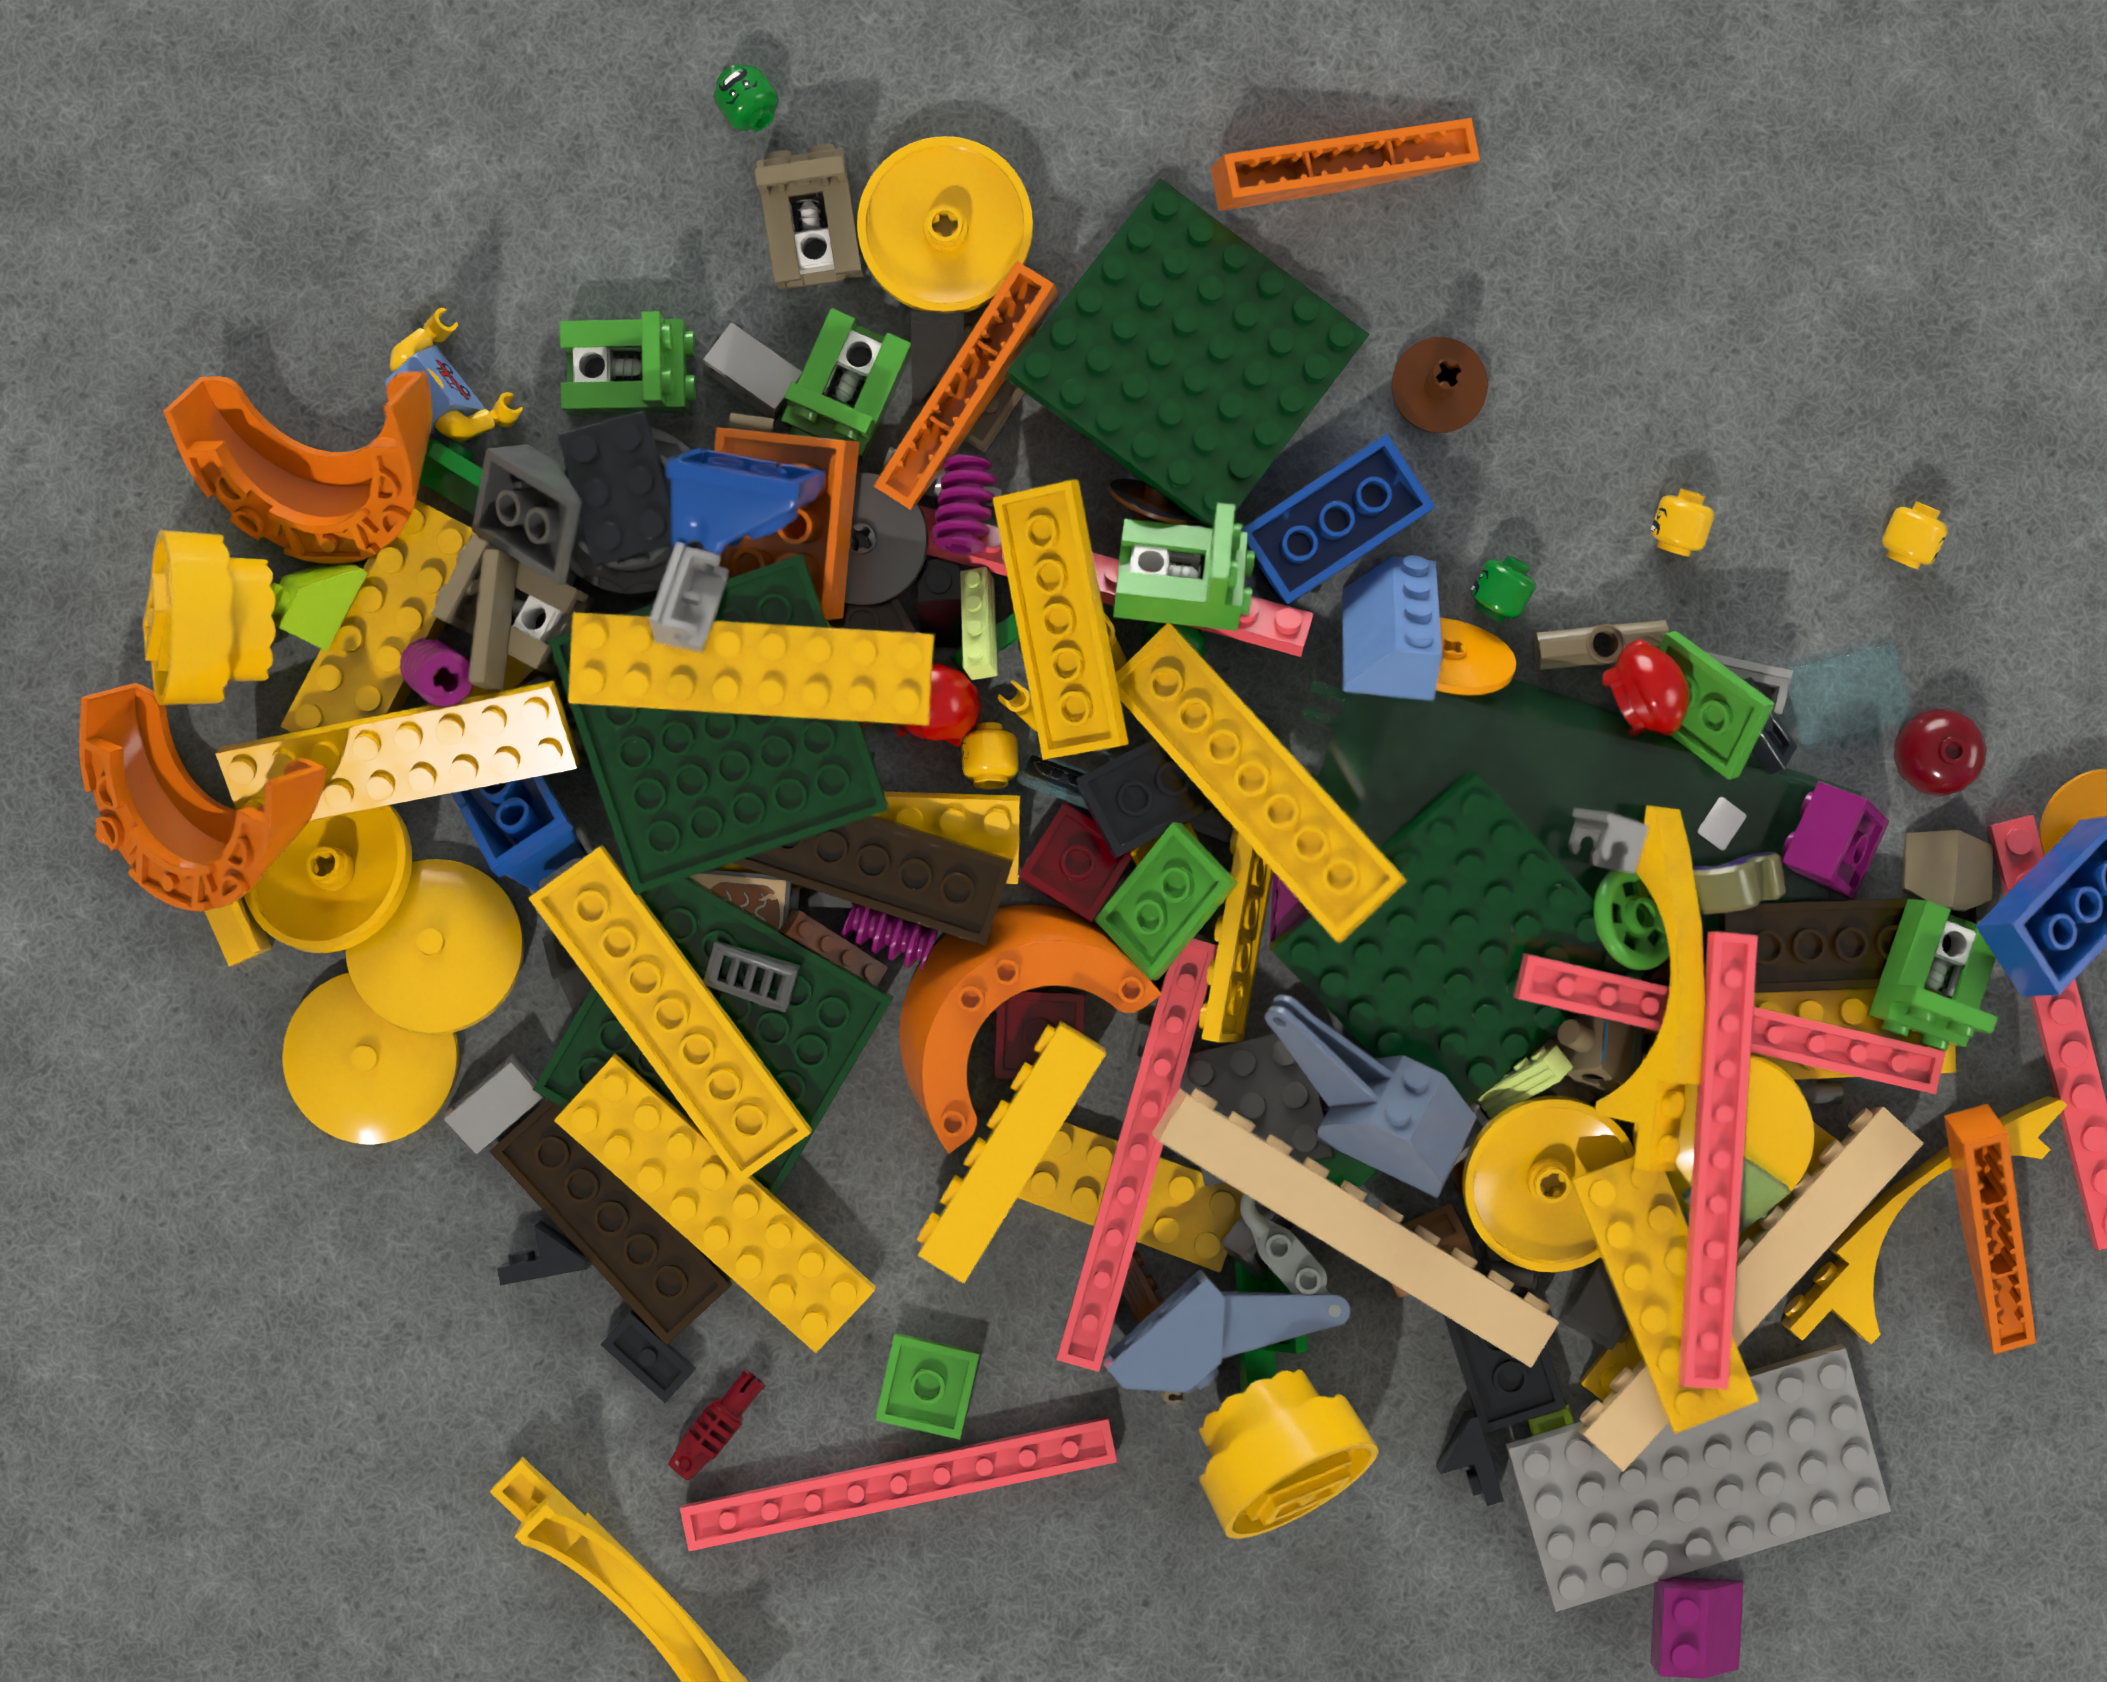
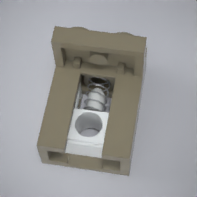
(804, 179)
(459, 597)

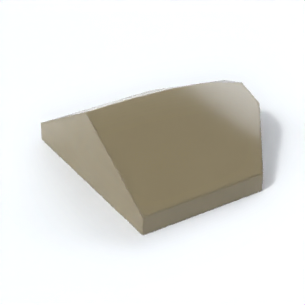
(1948, 868)

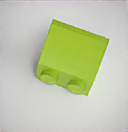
(316, 601)

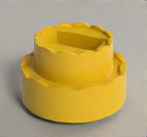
(205, 618)
(1280, 1453)

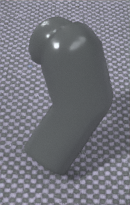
(1821, 1092)
(1519, 1276)

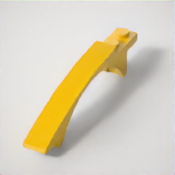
(1657, 1088)
(1849, 1282)
(581, 1543)

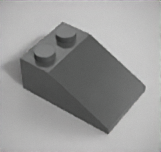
(528, 509)

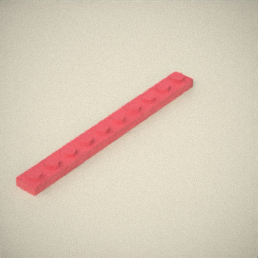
(1267, 624)
(1771, 1033)
(2065, 1044)
(1135, 1158)
(1718, 1162)
(898, 1483)

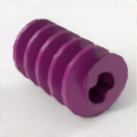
(961, 504)
(421, 662)
(890, 931)

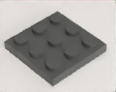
(1266, 1088)

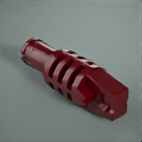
(715, 1427)

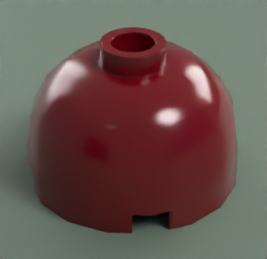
(1940, 752)

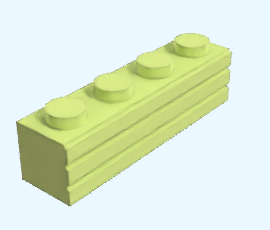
(978, 623)
(1526, 1080)

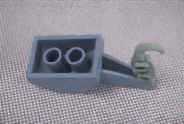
(1201, 1325)

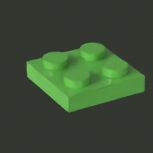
(927, 1386)

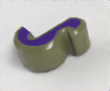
(1739, 883)

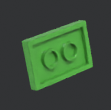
(1723, 708)
(1165, 901)

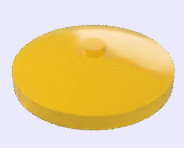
(944, 224)
(335, 881)
(443, 953)
(361, 1072)
(1776, 1128)
(1521, 1183)

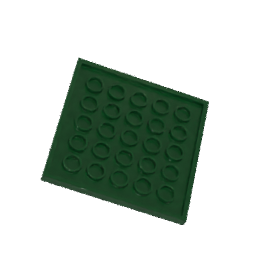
(1187, 355)
(722, 785)
(1445, 950)
(803, 1048)

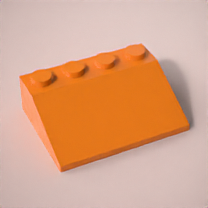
(822, 525)

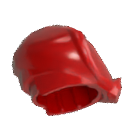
(1649, 689)
(953, 708)

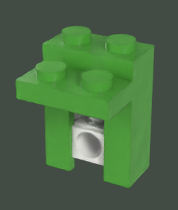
(664, 365)
(815, 414)
(1178, 558)
(1920, 961)

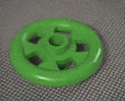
(1636, 919)

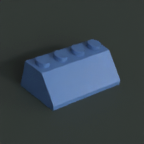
(1392, 630)

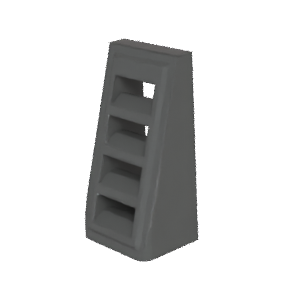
(760, 996)

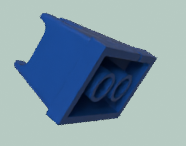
(731, 496)
(520, 829)

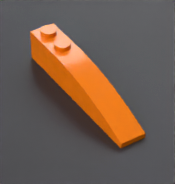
(1341, 163)
(968, 384)
(1991, 1225)

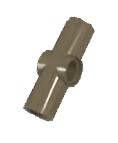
(1575, 646)

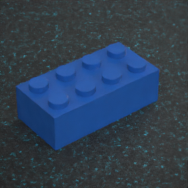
(1336, 520)
(2054, 914)

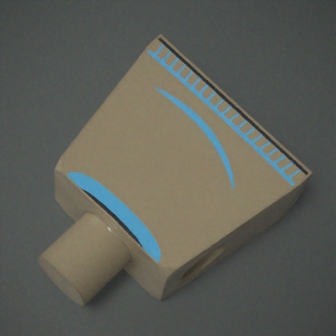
(1601, 1052)

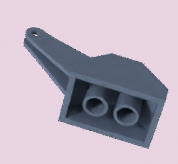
(1380, 1108)

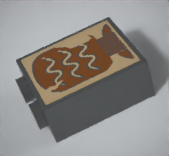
(755, 892)

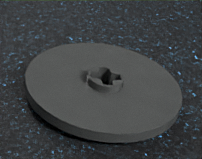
(896, 550)

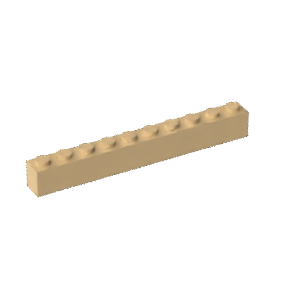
(1355, 1227)
(1768, 1265)

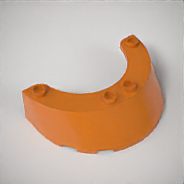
(298, 496)
(164, 824)
(969, 980)

